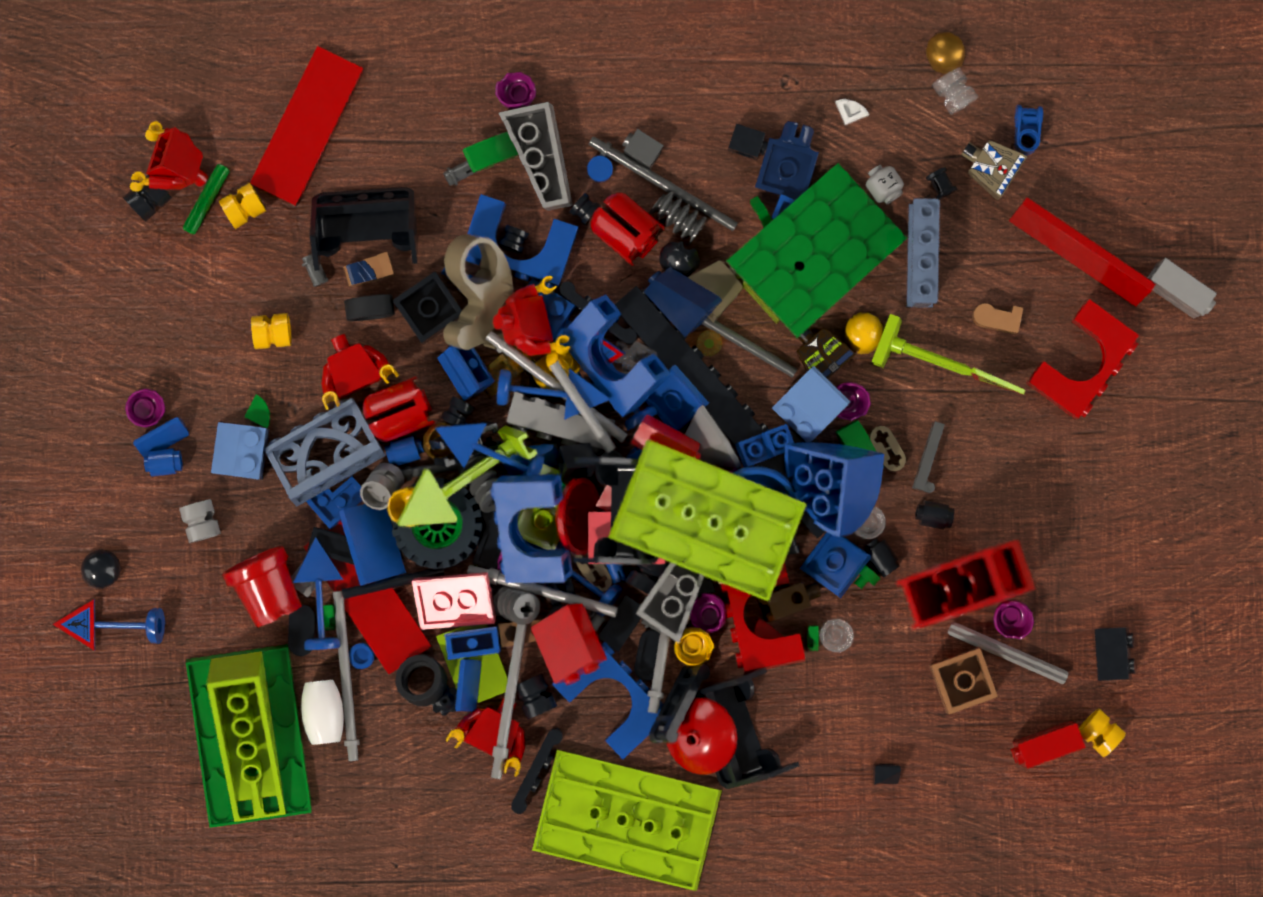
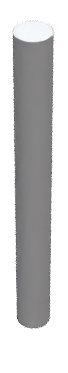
(582, 407)

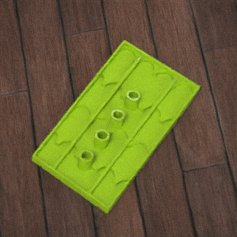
(707, 520)
(627, 820)

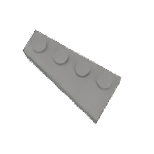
(540, 151)
(549, 421)
(671, 600)

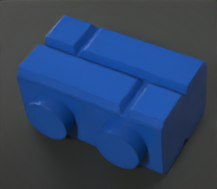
(466, 371)
(472, 642)

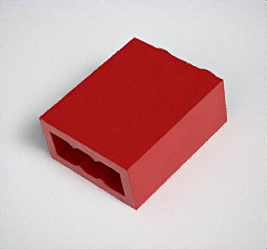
(569, 644)
(1047, 745)

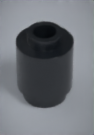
(934, 515)
(882, 557)

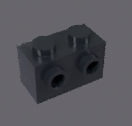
(1114, 654)

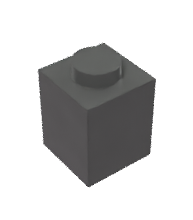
(642, 148)

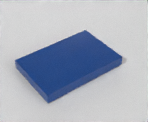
(371, 543)

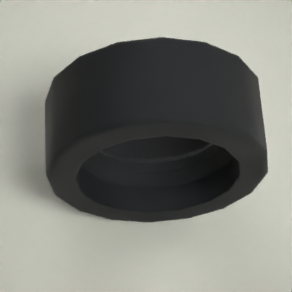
(369, 307)
(405, 671)

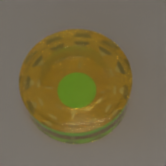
(709, 343)

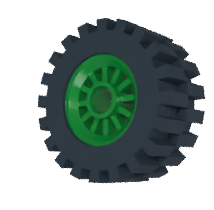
(448, 552)

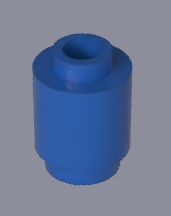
(404, 450)
(163, 462)

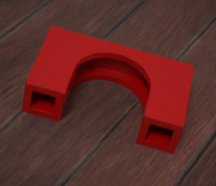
(1114, 341)
(662, 434)
(755, 651)

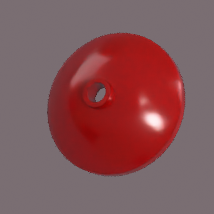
(572, 514)
(714, 738)

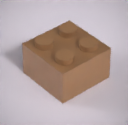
(963, 680)

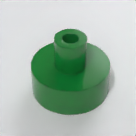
(866, 576)

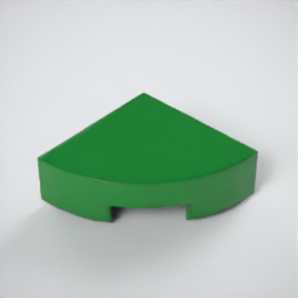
(761, 211)
(259, 412)
(329, 617)
(812, 638)

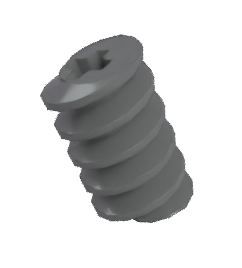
(678, 216)
(481, 486)
(515, 604)

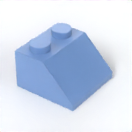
(811, 404)
(240, 451)

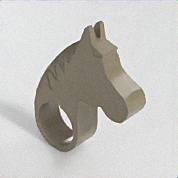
(484, 292)

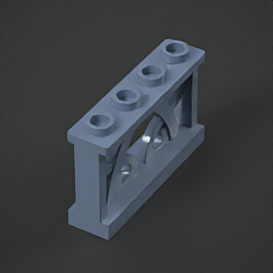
(922, 253)
(359, 456)

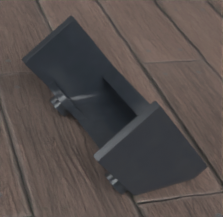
(363, 217)
(618, 474)
(749, 762)

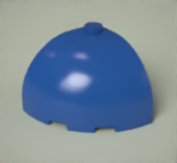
(835, 483)

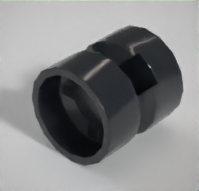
(146, 200)
(646, 576)
(535, 696)

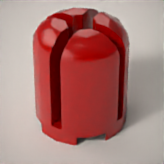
(633, 217)
(403, 421)

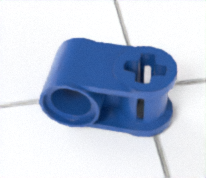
(1027, 123)

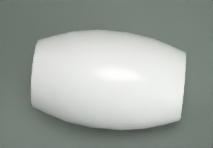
(322, 712)

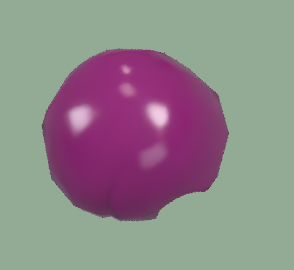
(515, 90)
(858, 398)
(145, 407)
(708, 613)
(1013, 619)

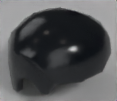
(679, 258)
(100, 569)

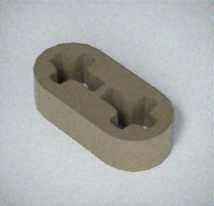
(893, 446)
(601, 569)

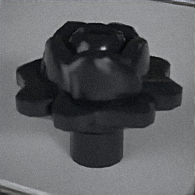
(446, 702)

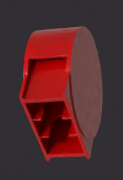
(967, 584)

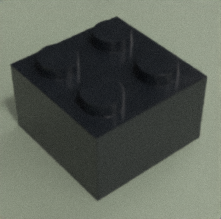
(428, 307)

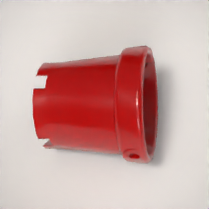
(264, 586)

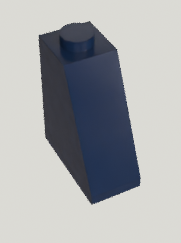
(681, 299)

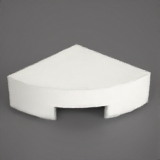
(851, 110)

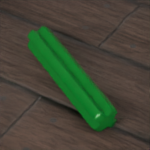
(206, 199)

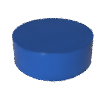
(600, 169)
(361, 656)

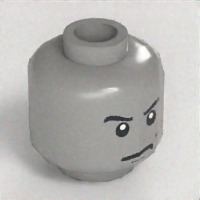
(884, 184)

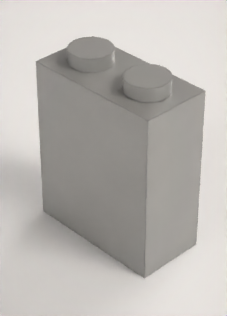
(1182, 289)

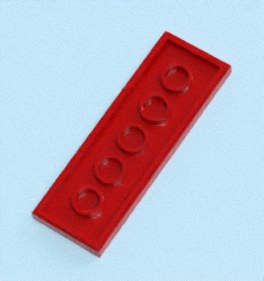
(306, 126)
(1082, 252)
(380, 618)

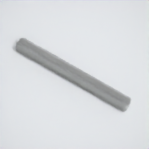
(1008, 653)

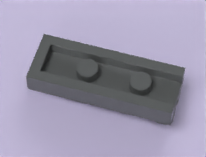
(920, 481)

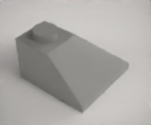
(714, 446)

